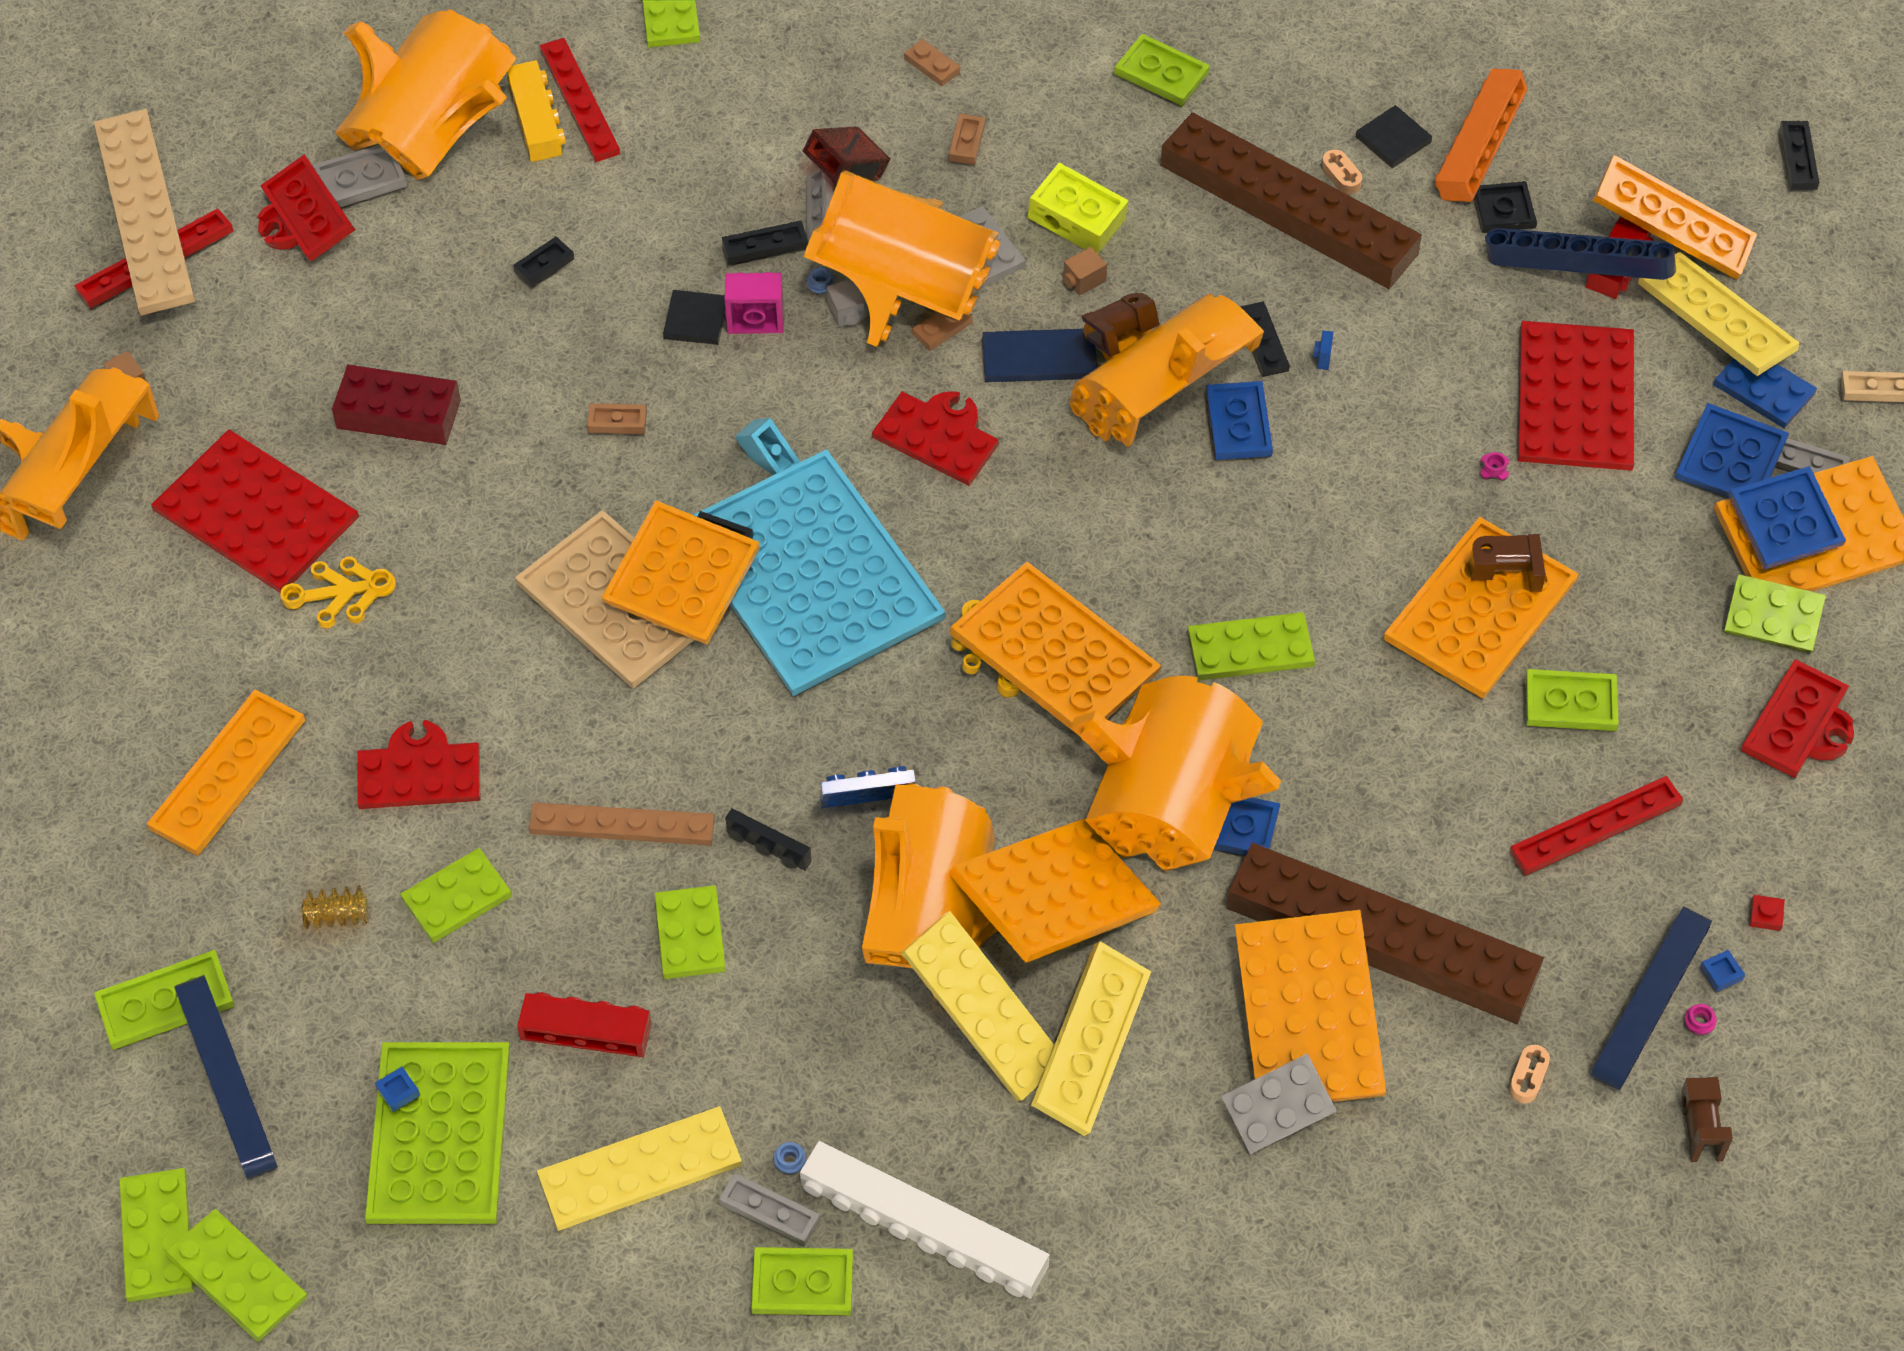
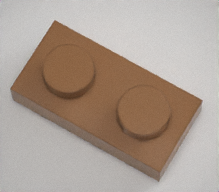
(932, 62)
(967, 139)
(938, 329)
(617, 418)

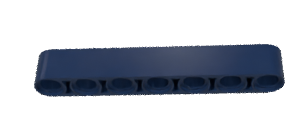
(1581, 253)
(1651, 998)
(226, 1077)

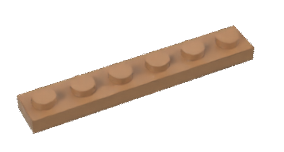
(622, 823)

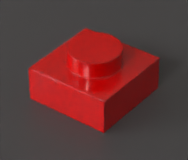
(1767, 912)

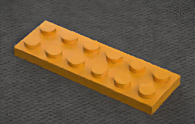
(1675, 217)
(226, 772)

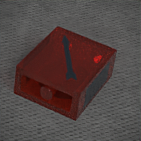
(845, 149)

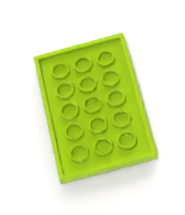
(445, 1148)

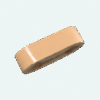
(1345, 169)
(1536, 1076)

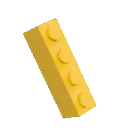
(535, 111)

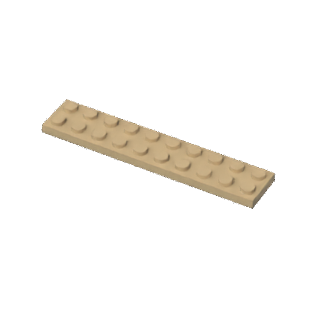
(144, 212)

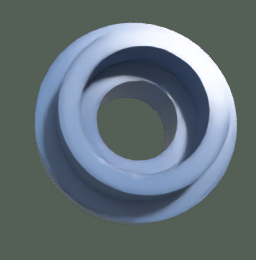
(817, 275)
(789, 1149)

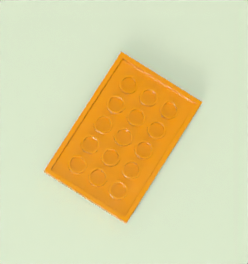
(1865, 516)
(1476, 626)
(1054, 647)
(1054, 889)
(1312, 996)

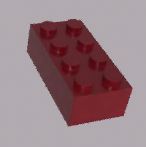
(396, 404)

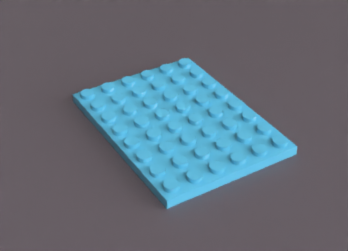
(825, 577)

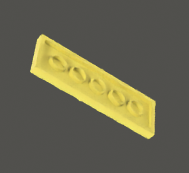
(1722, 316)
(981, 1004)
(1091, 1038)
(639, 1168)

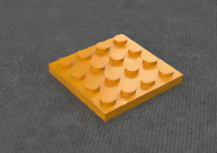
(681, 572)

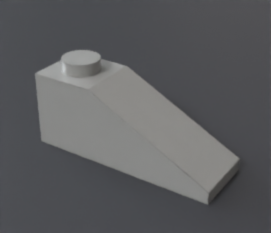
(846, 303)

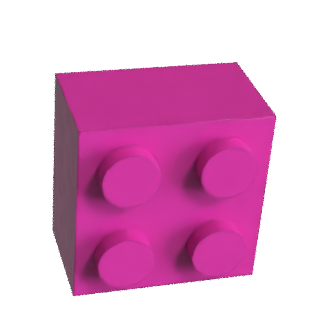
(754, 303)

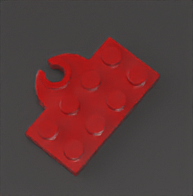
(302, 211)
(938, 434)
(1801, 721)
(418, 770)

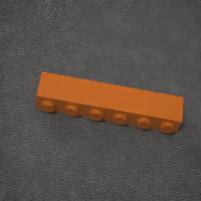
(1481, 135)

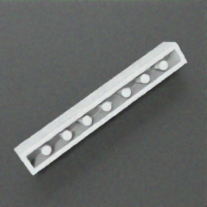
(925, 1220)

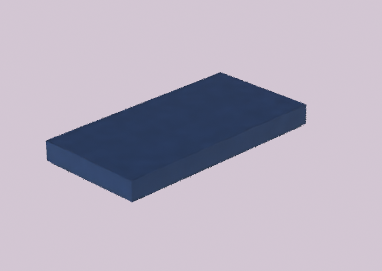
(1037, 355)

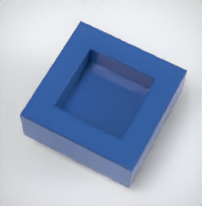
(1323, 350)
(1722, 971)
(397, 1089)

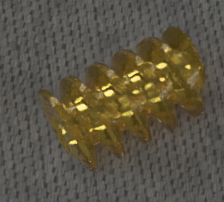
(335, 907)

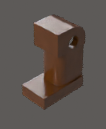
(1120, 319)
(1508, 554)
(1700, 1106)

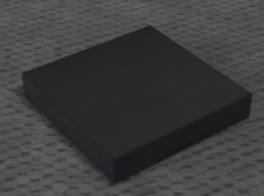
(1393, 136)
(1505, 206)
(695, 317)

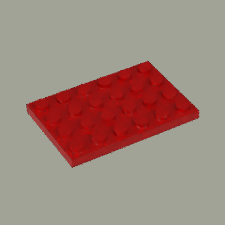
(1576, 395)
(255, 511)

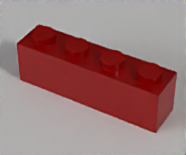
(1613, 285)
(584, 1024)

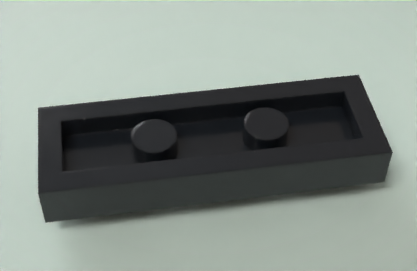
(1799, 155)
(764, 242)
(1270, 353)
(768, 840)

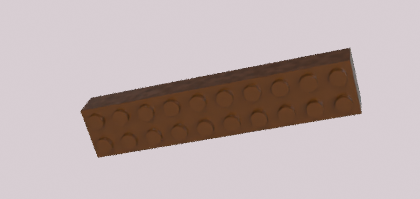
(1291, 200)
(1396, 934)

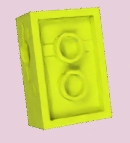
(1077, 208)

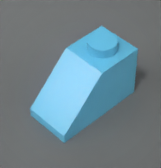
(766, 446)

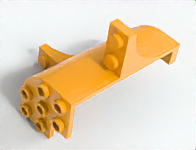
(427, 90)
(901, 248)
(1160, 364)
(62, 455)
(1174, 769)
(913, 862)

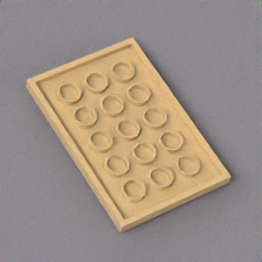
(571, 587)

